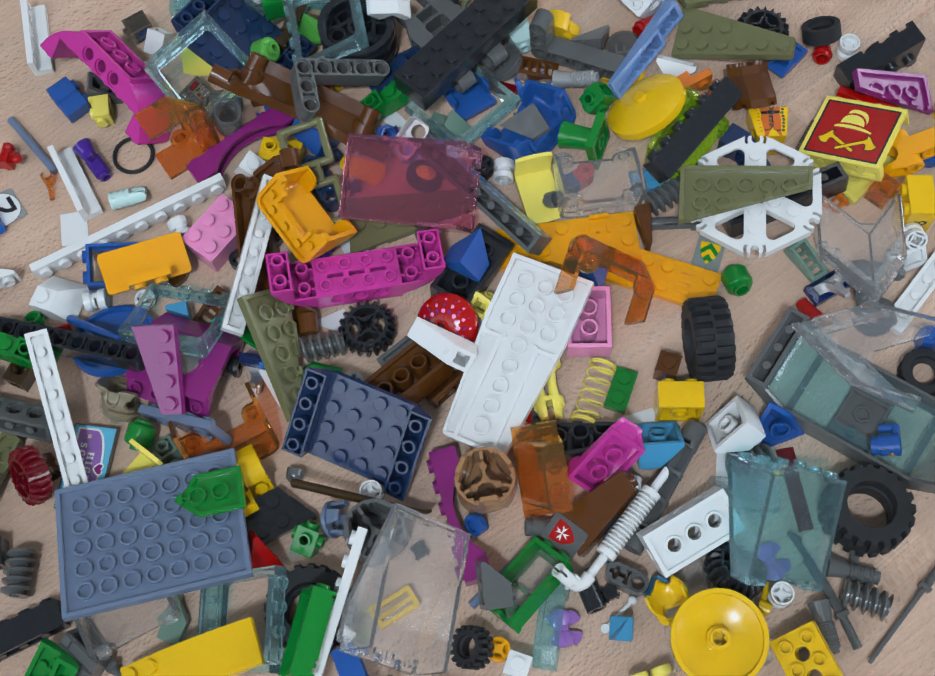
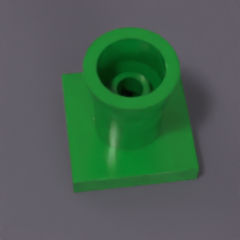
(592, 139)

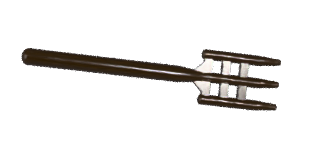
(339, 493)

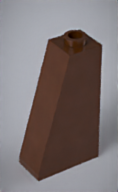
(602, 507)

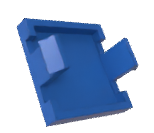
(473, 100)

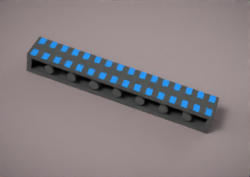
(509, 217)

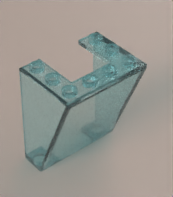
(781, 520)

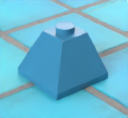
(661, 441)

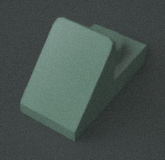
(452, 122)

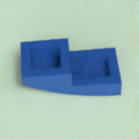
(783, 67)

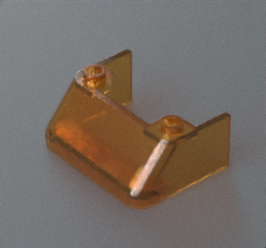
(188, 142)
(588, 254)
(254, 431)

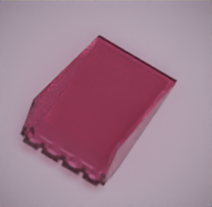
(410, 182)

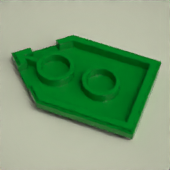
(214, 492)

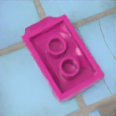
(610, 454)

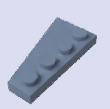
(188, 423)

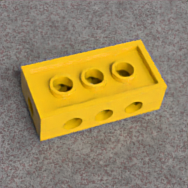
(809, 636)

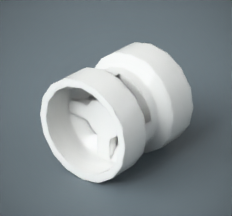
(847, 46)
(503, 173)
(178, 224)
(912, 231)
(96, 300)
(371, 489)
(784, 592)

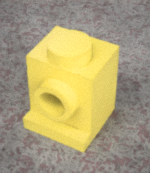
(102, 110)
(481, 301)

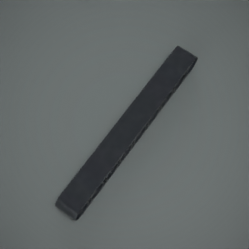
(81, 345)

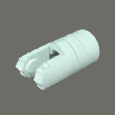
(127, 197)

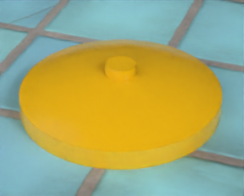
(647, 107)
(719, 635)

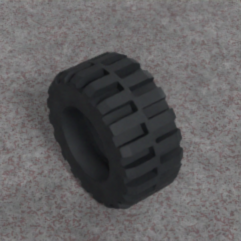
(708, 338)
(894, 500)
(302, 578)

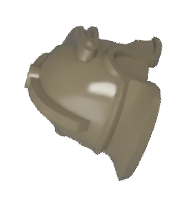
(116, 402)

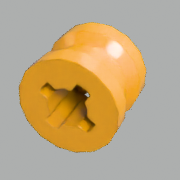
(502, 653)

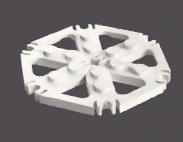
(755, 215)

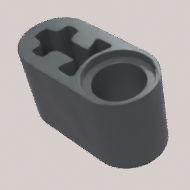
(623, 571)

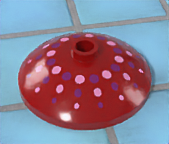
(453, 312)

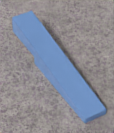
(646, 47)

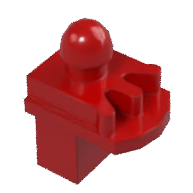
(9, 157)

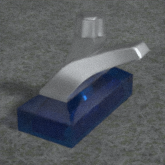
(826, 288)
(253, 364)

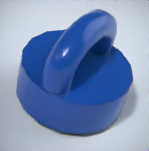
(475, 524)

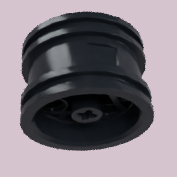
(337, 24)

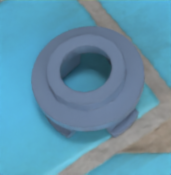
(333, 514)

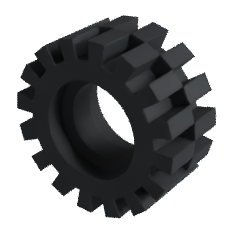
(481, 651)

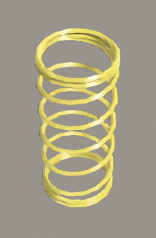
(604, 370)

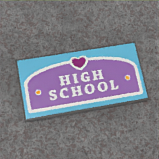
(97, 450)

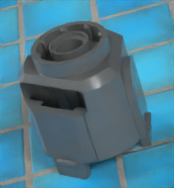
(368, 515)

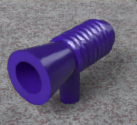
(86, 150)

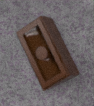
(445, 390)

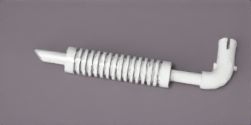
(617, 538)

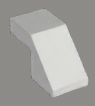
(384, 8)

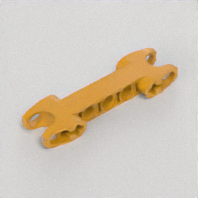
(910, 152)

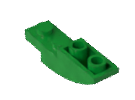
(386, 101)
(16, 351)

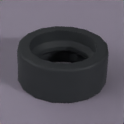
(821, 31)

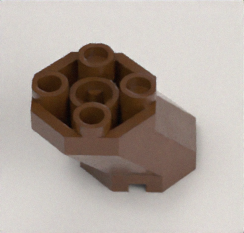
(753, 82)

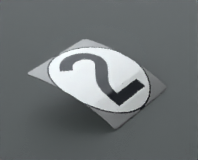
(10, 207)

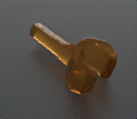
(49, 182)

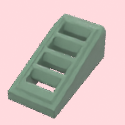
(796, 258)

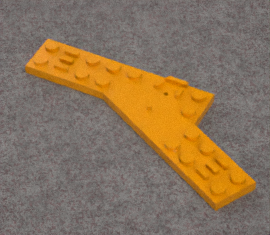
(672, 278)

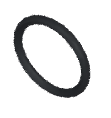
(114, 157)

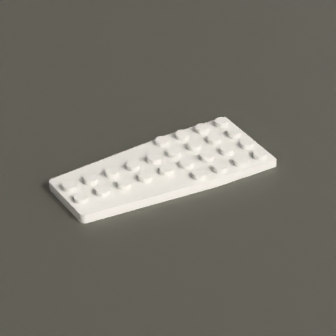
(515, 353)

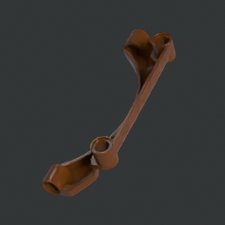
(270, 86)
(243, 205)

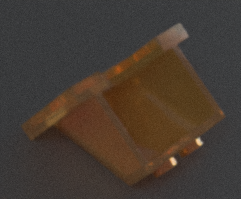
(541, 469)

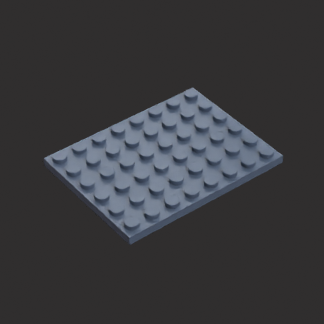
(133, 545)

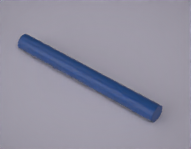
(92, 328)

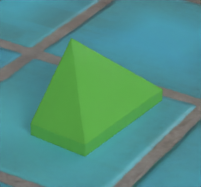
(308, 28)

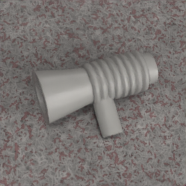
(575, 78)

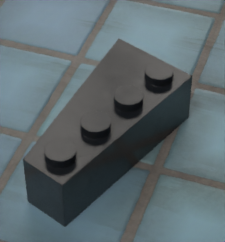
(891, 55)
(578, 436)

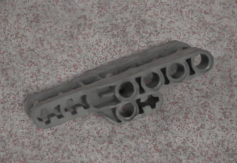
(427, 24)

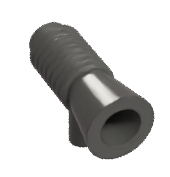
(841, 569)
(822, 615)

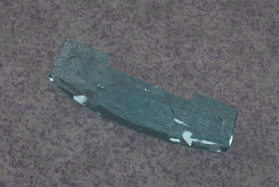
(548, 630)

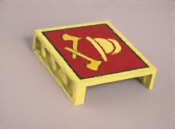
(854, 135)

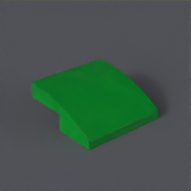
(52, 661)

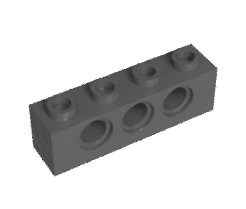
(24, 419)

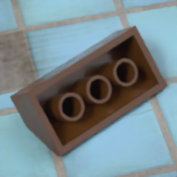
(411, 373)

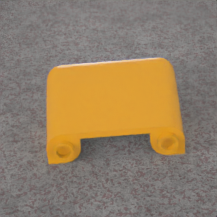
(299, 216)

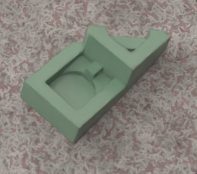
(175, 632)

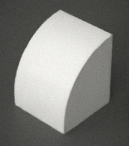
(156, 38)

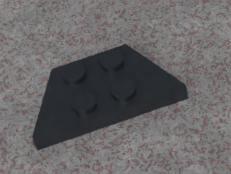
(276, 515)

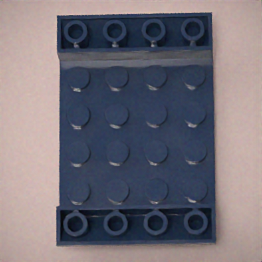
(241, 24)
(358, 428)

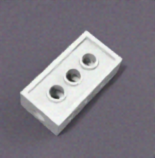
(676, 526)

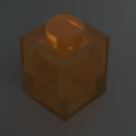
(881, 192)

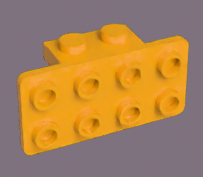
(144, 263)

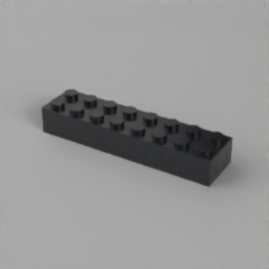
(459, 48)

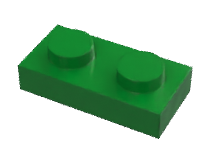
(620, 390)

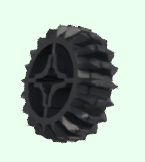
(765, 19)
(374, 315)
(718, 571)

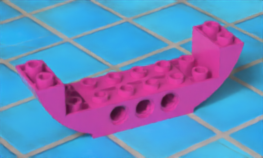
(115, 66)
(356, 275)

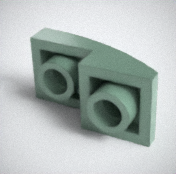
(166, 450)

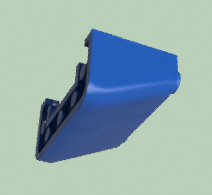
(553, 106)

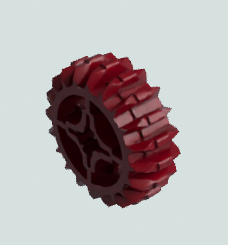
(30, 475)

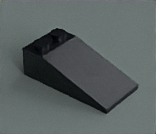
(453, 282)

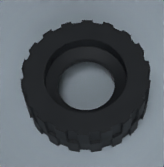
(911, 359)

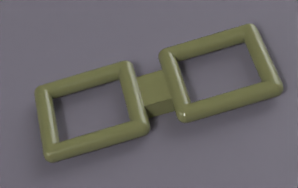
(315, 165)

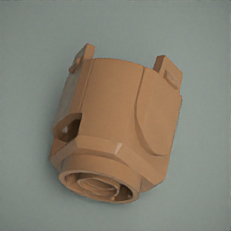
(479, 471)

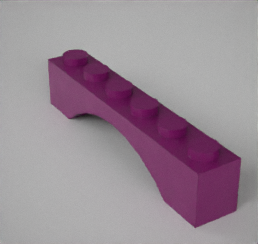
(218, 157)
(443, 465)

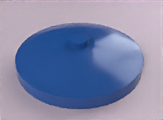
(110, 320)

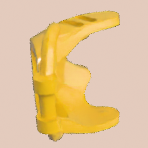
(665, 597)

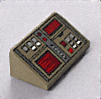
(195, 91)

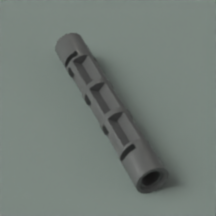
(693, 435)

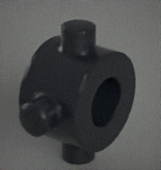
(609, 593)

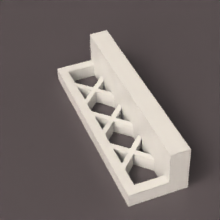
(35, 32)
(76, 183)

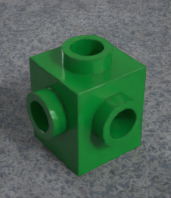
(597, 98)
(308, 538)

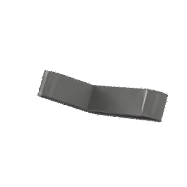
(567, 52)
(353, 72)

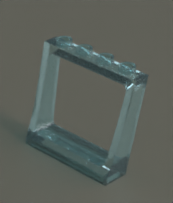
(181, 41)
(348, 46)
(509, 103)
(188, 345)
(214, 608)

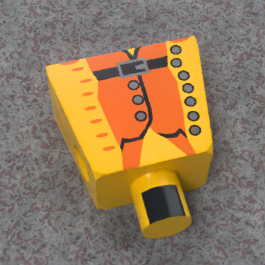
(768, 122)

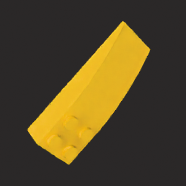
(218, 652)

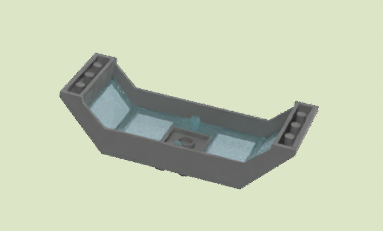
(841, 414)

